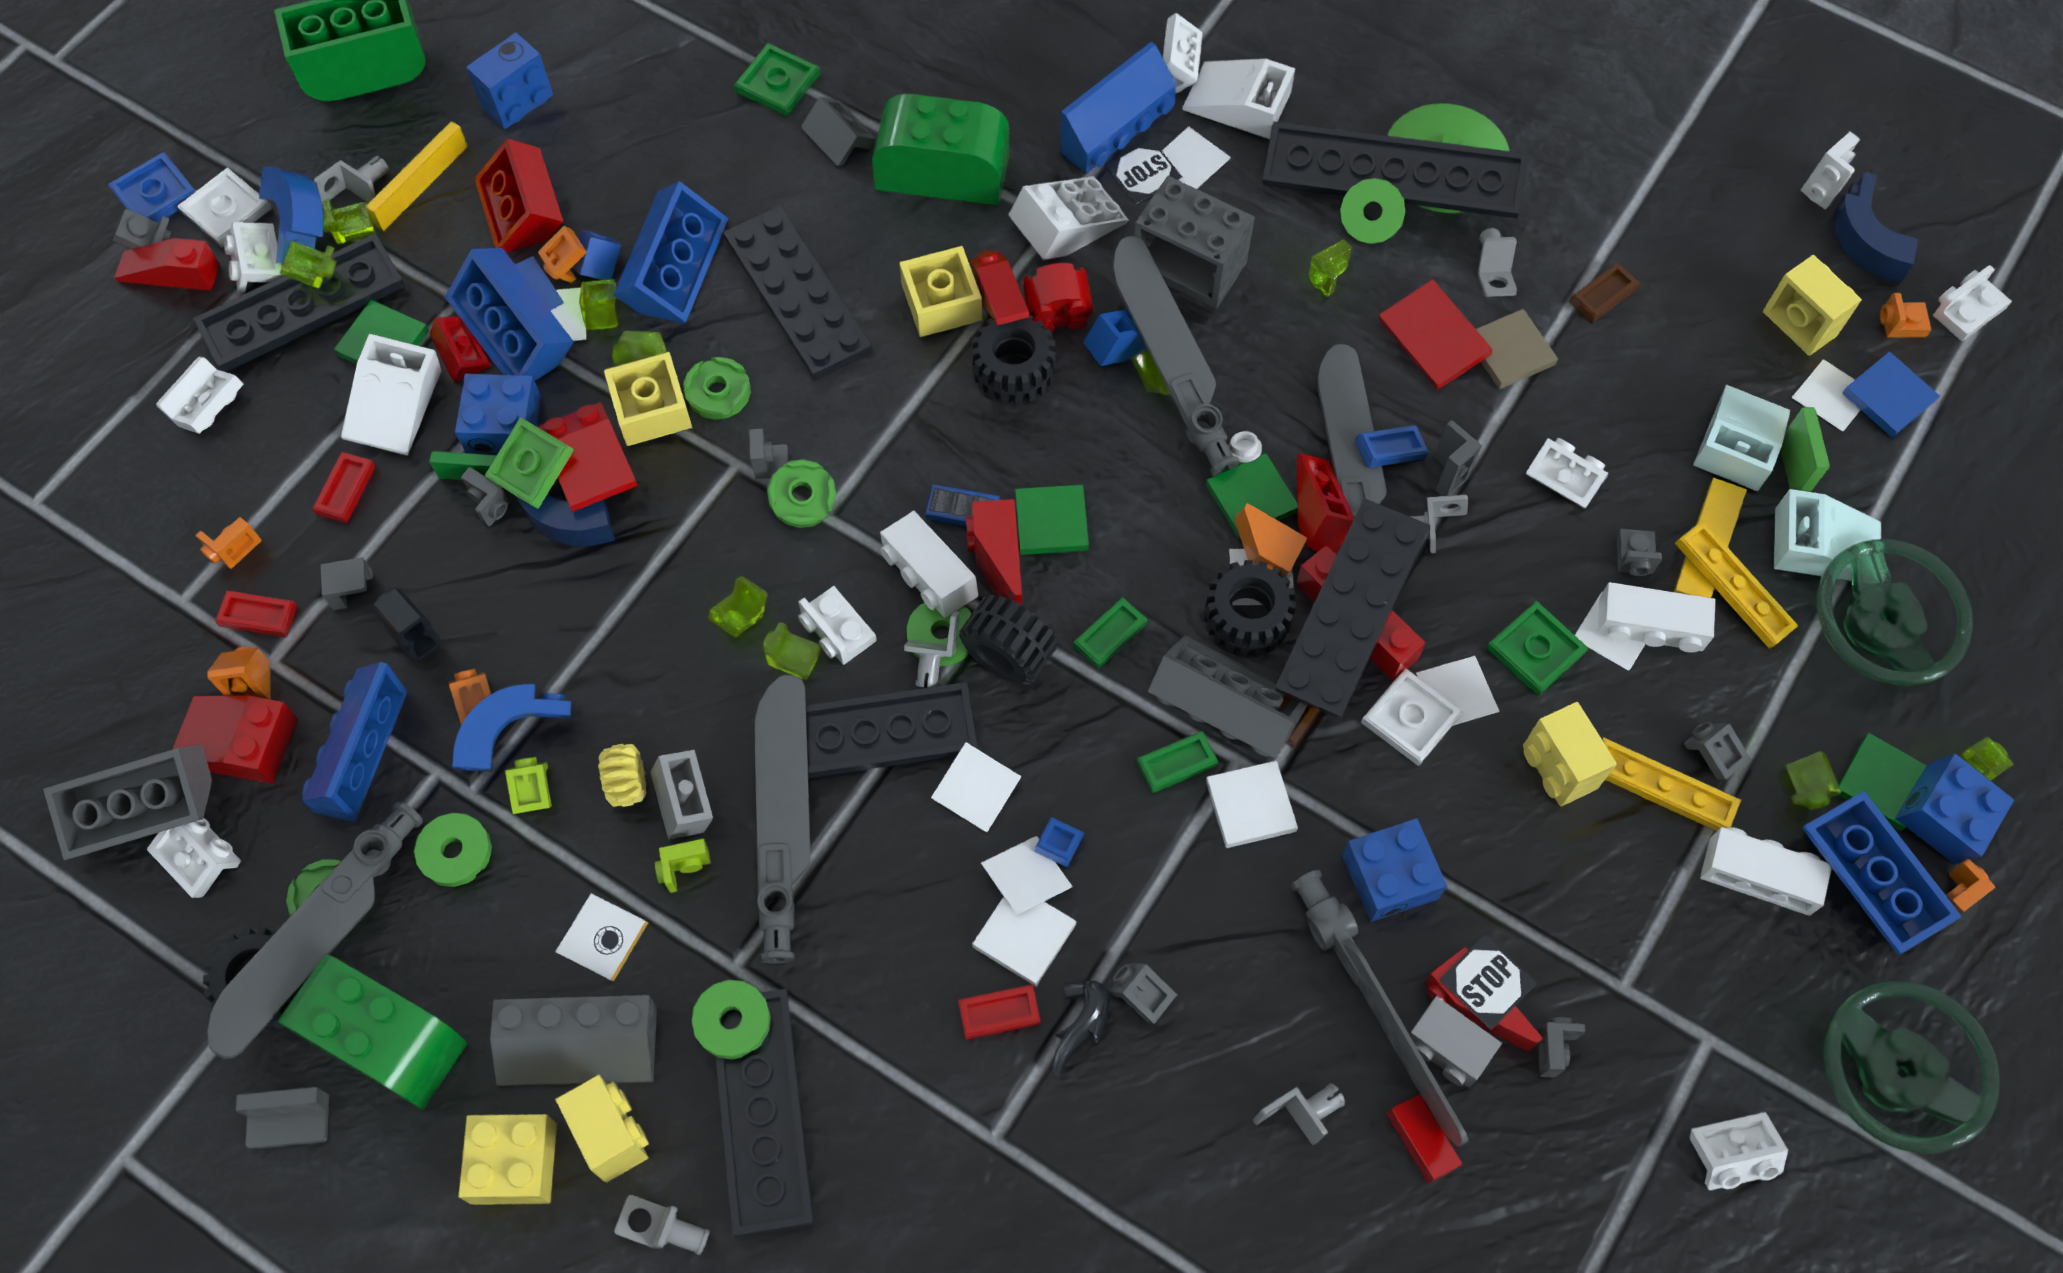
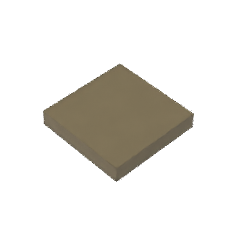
(1517, 349)

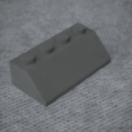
(1226, 696)
(130, 801)
(573, 1040)

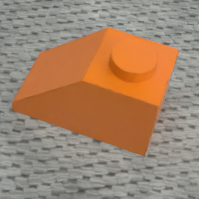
(1268, 539)
(242, 673)

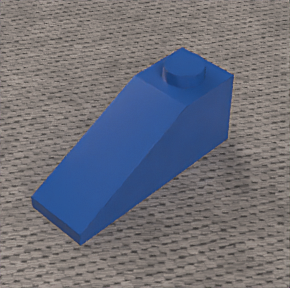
(1114, 338)

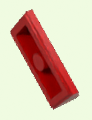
(458, 348)
(1424, 1138)

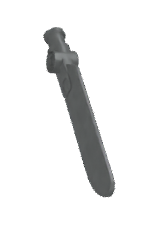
(1172, 349)
(1345, 416)
(781, 809)
(1334, 927)
(306, 937)

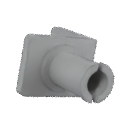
(357, 181)
(1496, 263)
(1435, 509)
(931, 653)
(1306, 1112)
(663, 1227)

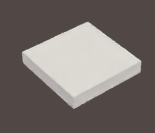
(222, 202)
(1411, 717)
(1251, 804)
(1026, 940)

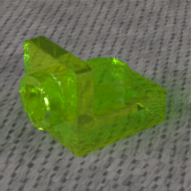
(1328, 265)
(598, 304)
(790, 652)

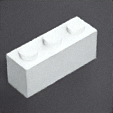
(928, 565)
(1656, 617)
(1766, 870)

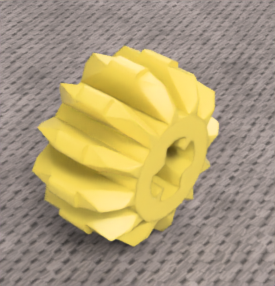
(622, 775)

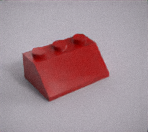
(518, 197)

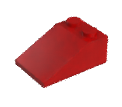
(597, 463)
(995, 544)
(239, 734)

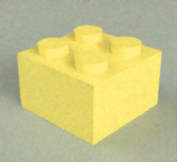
(941, 291)
(1811, 305)
(647, 399)
(1568, 754)
(602, 1129)
(508, 1159)

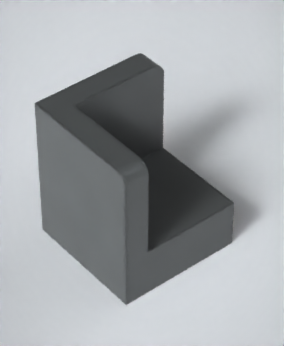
(344, 578)

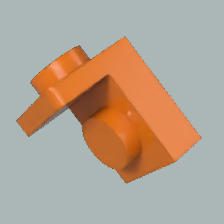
(562, 254)
(1904, 318)
(231, 544)
(468, 691)
(1972, 885)

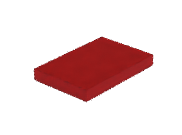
(1435, 334)

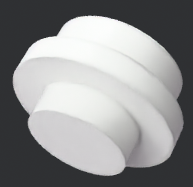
(1245, 446)

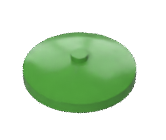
(1449, 125)

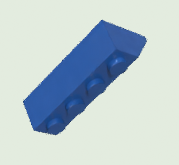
(1117, 109)
(671, 254)
(507, 315)
(355, 743)
(1881, 873)

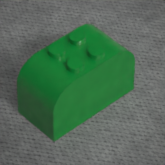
(350, 46)
(942, 149)
(373, 1031)

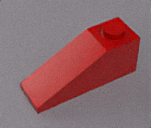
(170, 264)
(998, 287)
(1322, 507)
(1512, 1028)

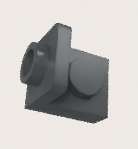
(139, 231)
(765, 456)
(488, 494)
(1637, 552)
(1719, 748)
(1142, 990)
(1552, 1050)

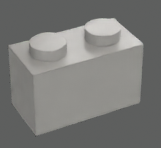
(681, 794)
(1453, 1043)

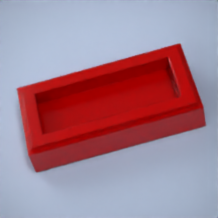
(344, 487)
(256, 613)
(999, 1012)

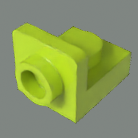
(528, 785)
(685, 857)

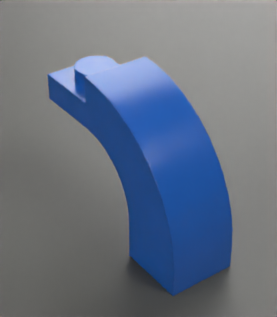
(297, 205)
(489, 717)

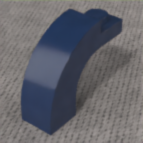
(1866, 239)
(577, 528)

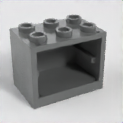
(1195, 240)

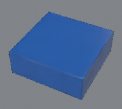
(1059, 842)

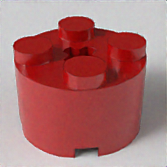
(1059, 296)

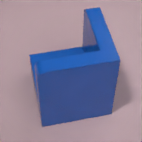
(600, 256)

